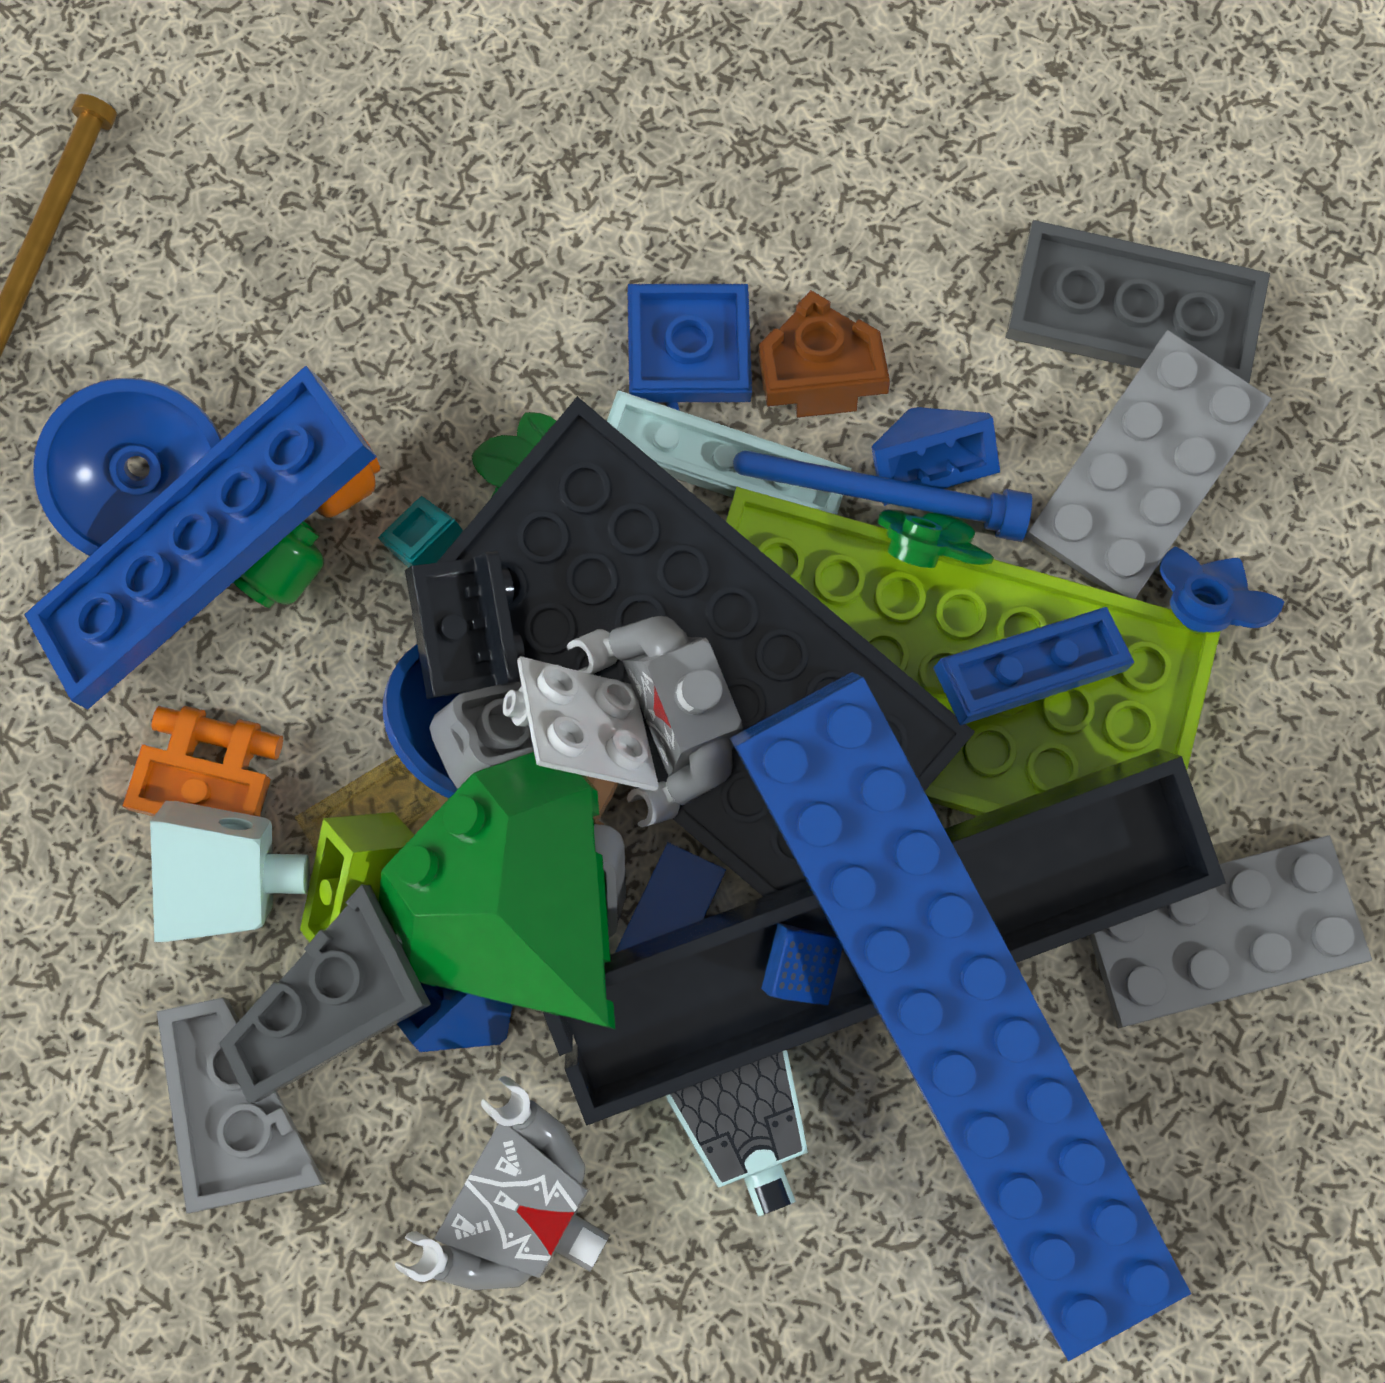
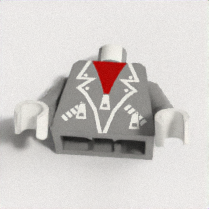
(682, 704)
(513, 1206)

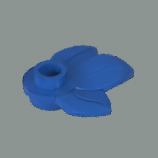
(1215, 594)

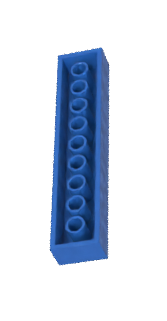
(960, 1014)

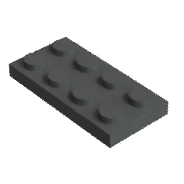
(1122, 296)

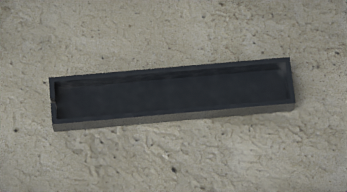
(1041, 866)

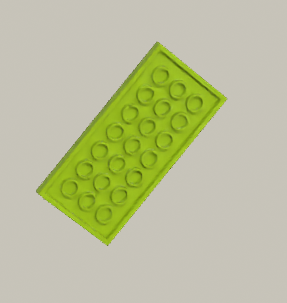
(940, 611)

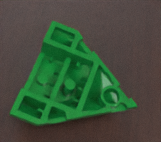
(508, 893)

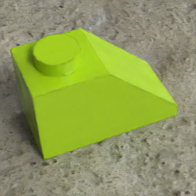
(347, 856)

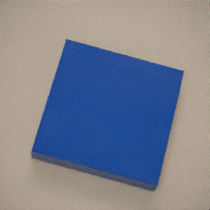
(689, 342)

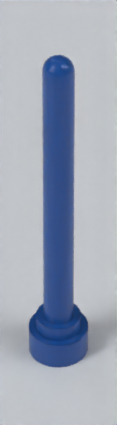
(1004, 513)

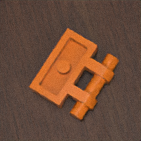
(180, 777)

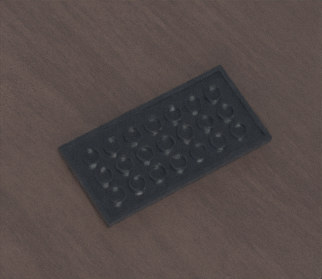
(615, 540)

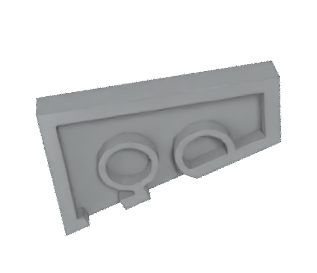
(223, 1143)

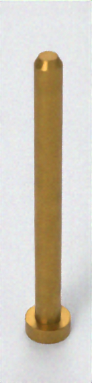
(92, 116)

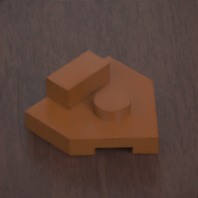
(822, 361)

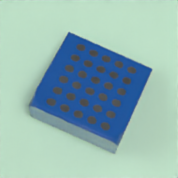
(802, 965)

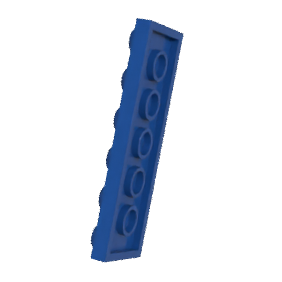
(198, 537)

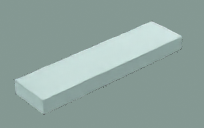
(705, 451)

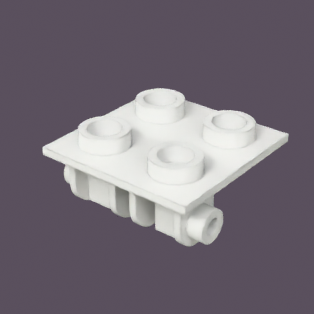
(582, 723)

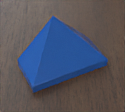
(937, 448)
(456, 1021)

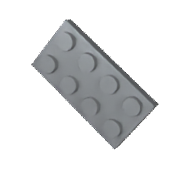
(1148, 467)
(1268, 926)

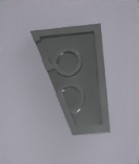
(330, 1001)

